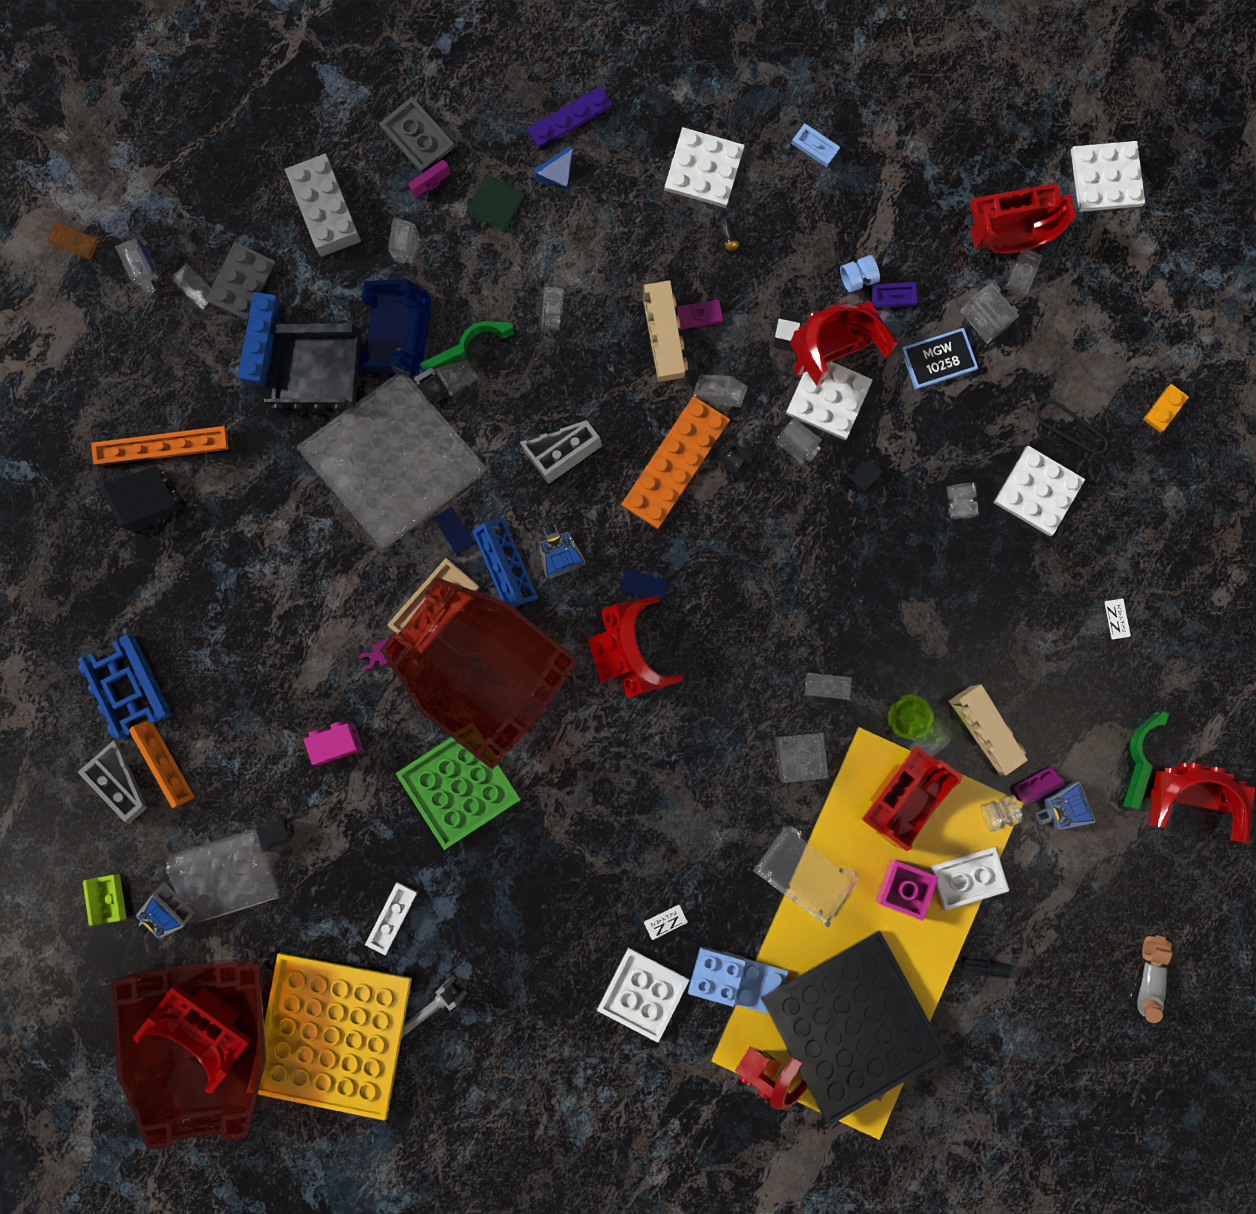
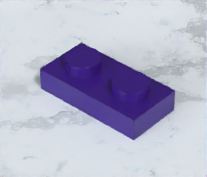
(894, 294)

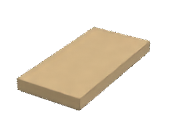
(445, 571)

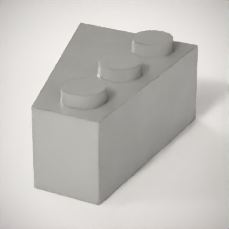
(561, 450)
(114, 782)

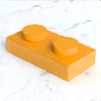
(1165, 408)

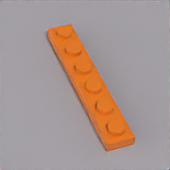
(159, 446)

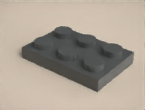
(417, 135)
(238, 279)

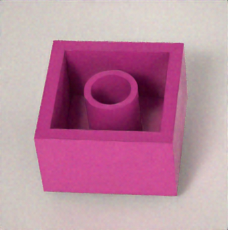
(333, 743)
(906, 889)

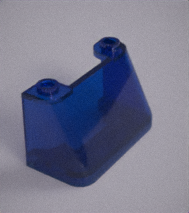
(395, 326)

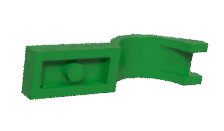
(459, 352)
(1143, 767)

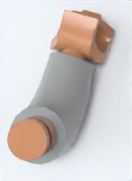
(1154, 980)

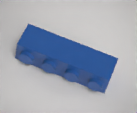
(259, 340)

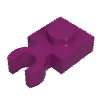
(376, 655)

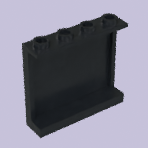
(315, 366)

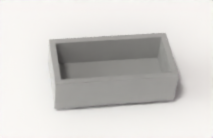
(322, 205)

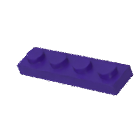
(569, 117)

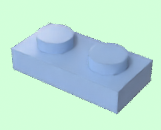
(815, 145)

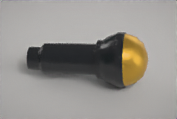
(731, 240)

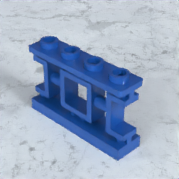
(141, 679)

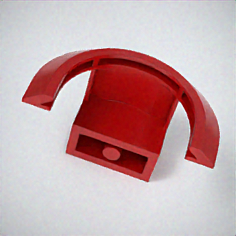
(758, 1070)

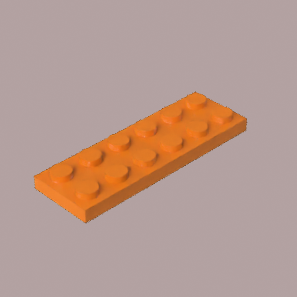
(675, 462)

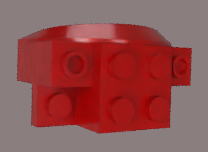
(1010, 220)
(830, 337)
(618, 653)
(1202, 788)
(909, 797)
(201, 1027)

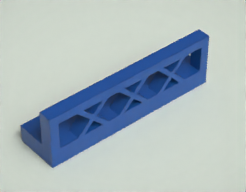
(500, 564)

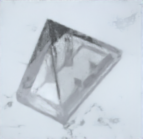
(192, 285)
(935, 740)

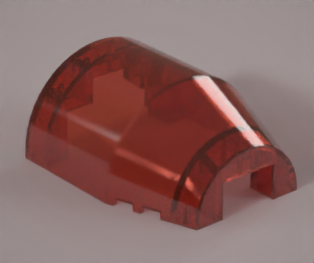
(477, 668)
(167, 1081)

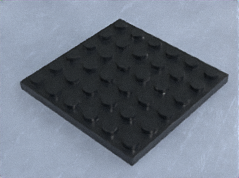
(854, 1027)

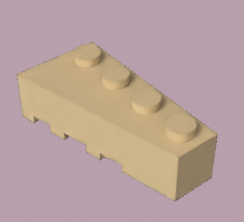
(663, 331)
(989, 729)

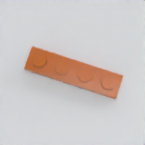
(161, 763)

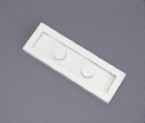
(391, 918)

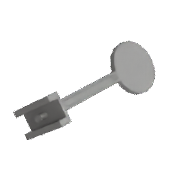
(446, 996)

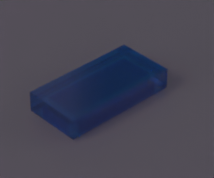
(454, 530)
(643, 585)

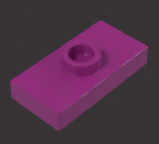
(429, 179)
(699, 314)
(1038, 786)

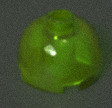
(911, 717)

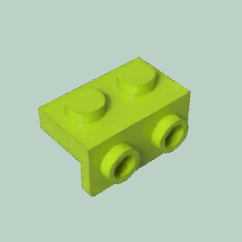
(104, 899)

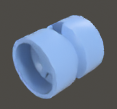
(859, 273)

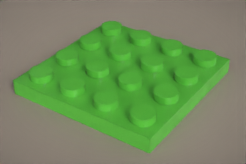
(456, 791)

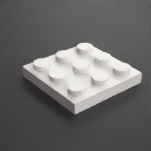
(704, 167)
(1107, 176)
(830, 404)
(1039, 491)
(643, 994)

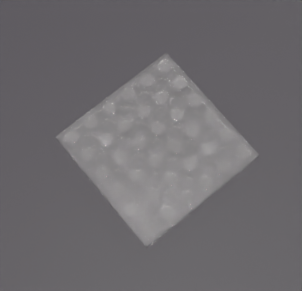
(392, 459)

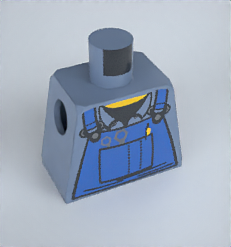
(1066, 807)

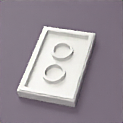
(969, 878)

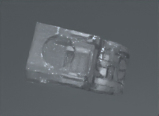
(552, 308)

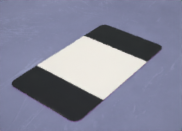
(787, 324)

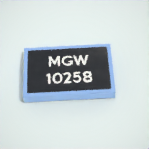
(939, 358)

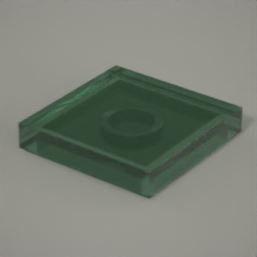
(495, 203)

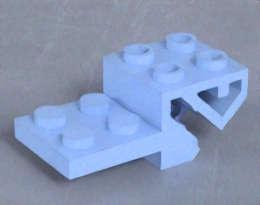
(734, 979)

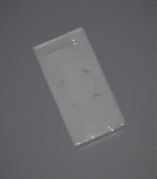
(1024, 272)
(828, 686)

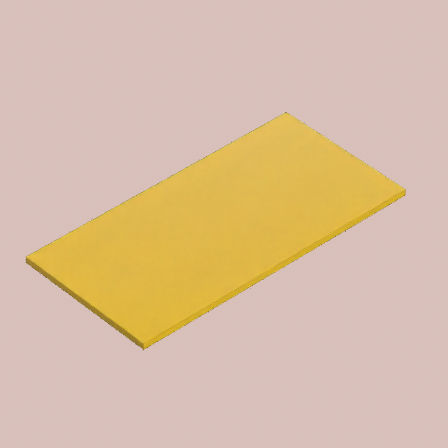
(921, 948)

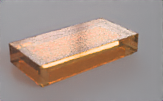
(72, 241)

